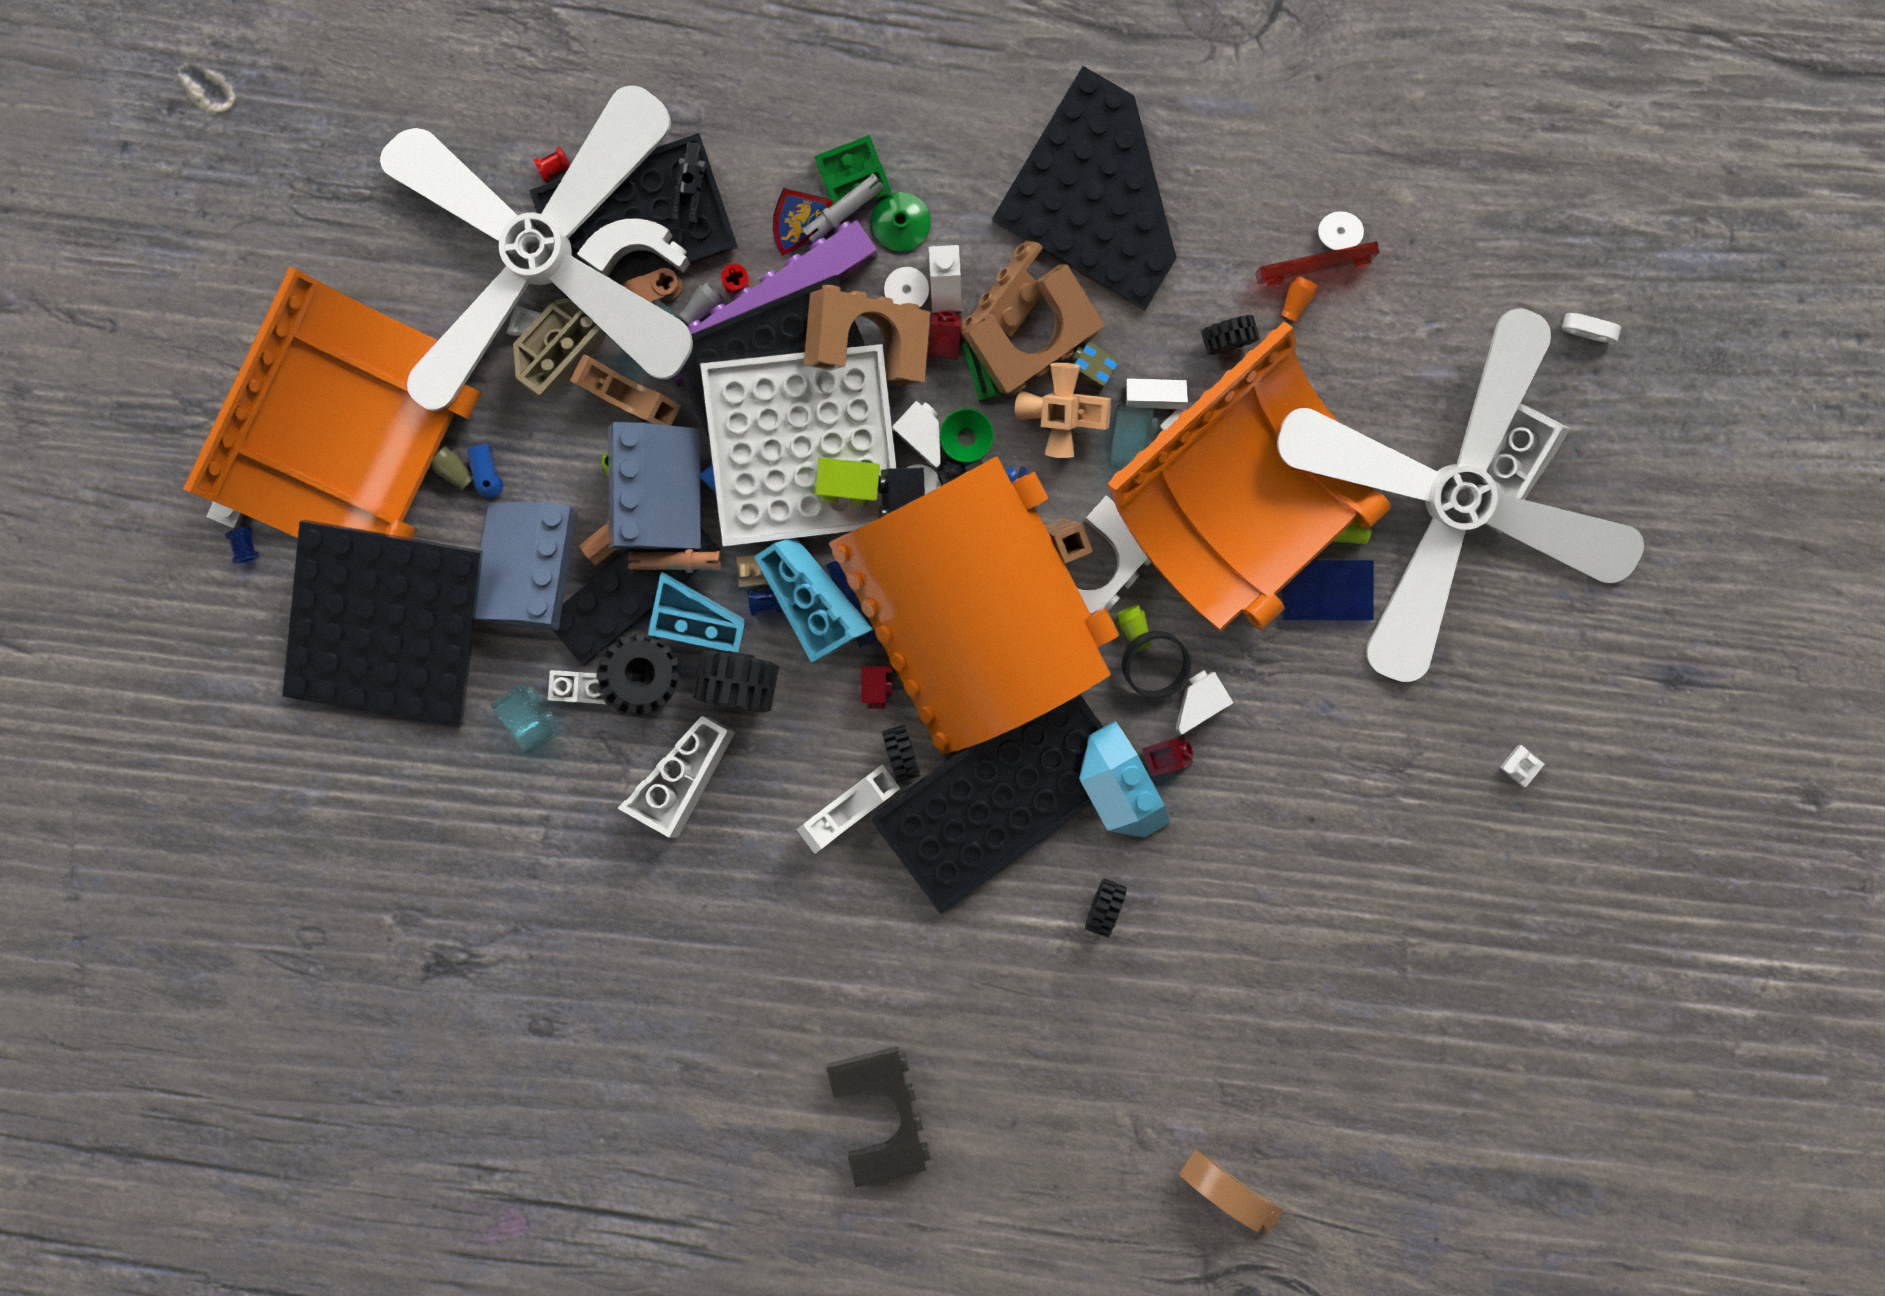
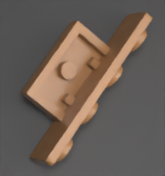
(1011, 294)

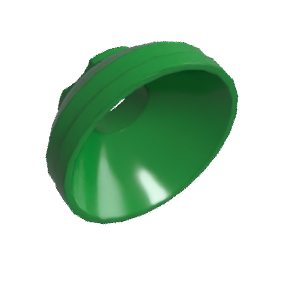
(966, 419)

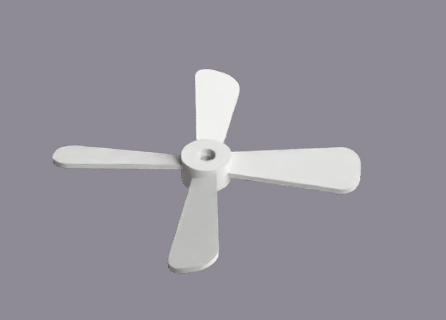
(617, 144)
(1411, 622)

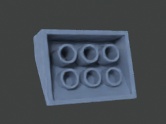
(654, 486)
(525, 563)

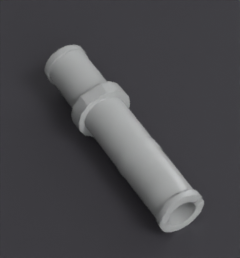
(843, 208)

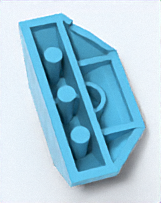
(1121, 785)

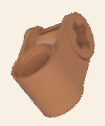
(651, 285)

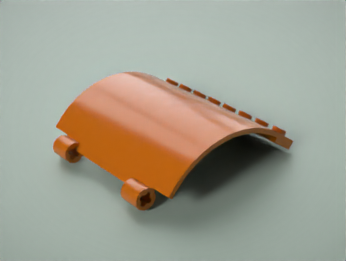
(325, 418)
(1221, 503)
(976, 606)

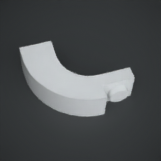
(629, 235)
(848, 809)

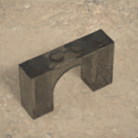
(904, 1150)

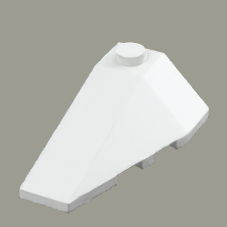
(1525, 452)

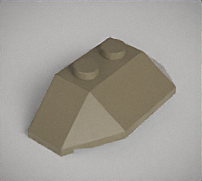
(554, 346)

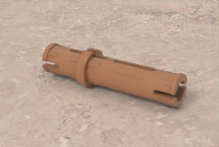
(685, 560)

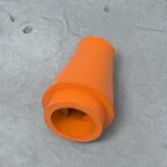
(1298, 297)

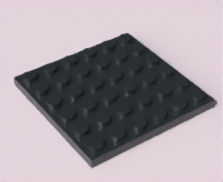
(381, 623)

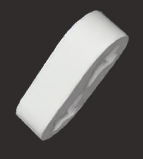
(1591, 328)

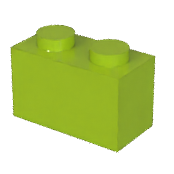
(846, 479)

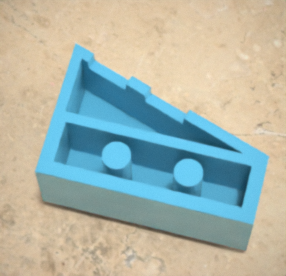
(693, 618)

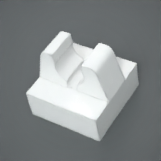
(1522, 766)

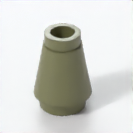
(451, 468)

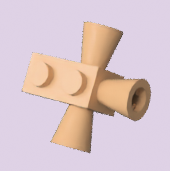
(1063, 410)

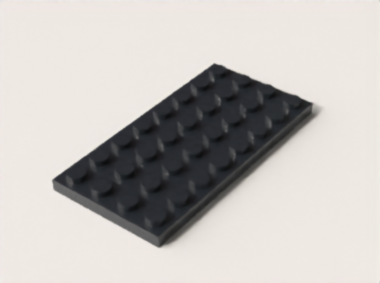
(990, 803)

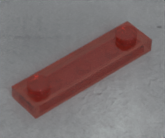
(1358, 255)

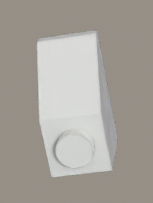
(945, 278)
(921, 432)
(1201, 701)

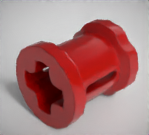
(552, 164)
(733, 269)

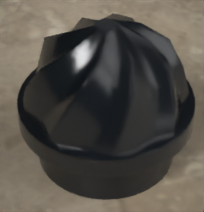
(950, 470)

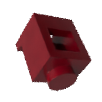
(876, 686)

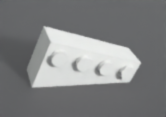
(679, 779)

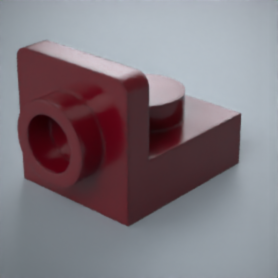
(1168, 755)

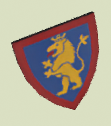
(793, 213)

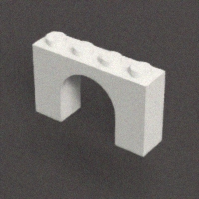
(1129, 555)

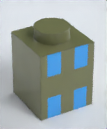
(1095, 365)

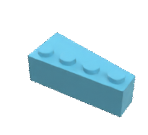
(810, 599)

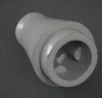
(701, 303)

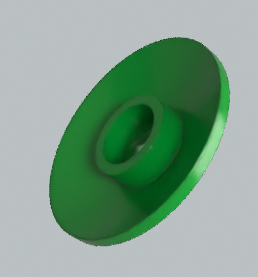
(904, 236)

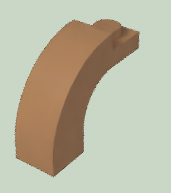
(624, 393)
(1230, 1194)

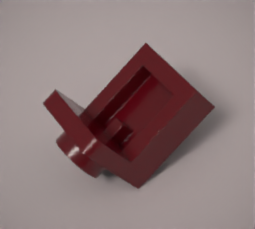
(945, 335)

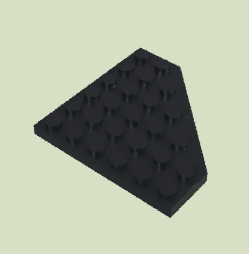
(1094, 193)

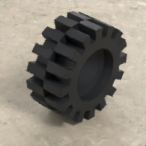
(1230, 334)
(901, 753)
(1105, 908)

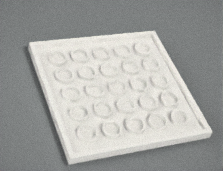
(771, 425)

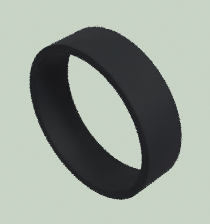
(1172, 688)

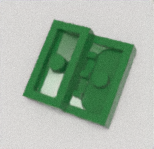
(849, 166)

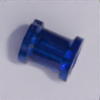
(242, 545)
(762, 601)

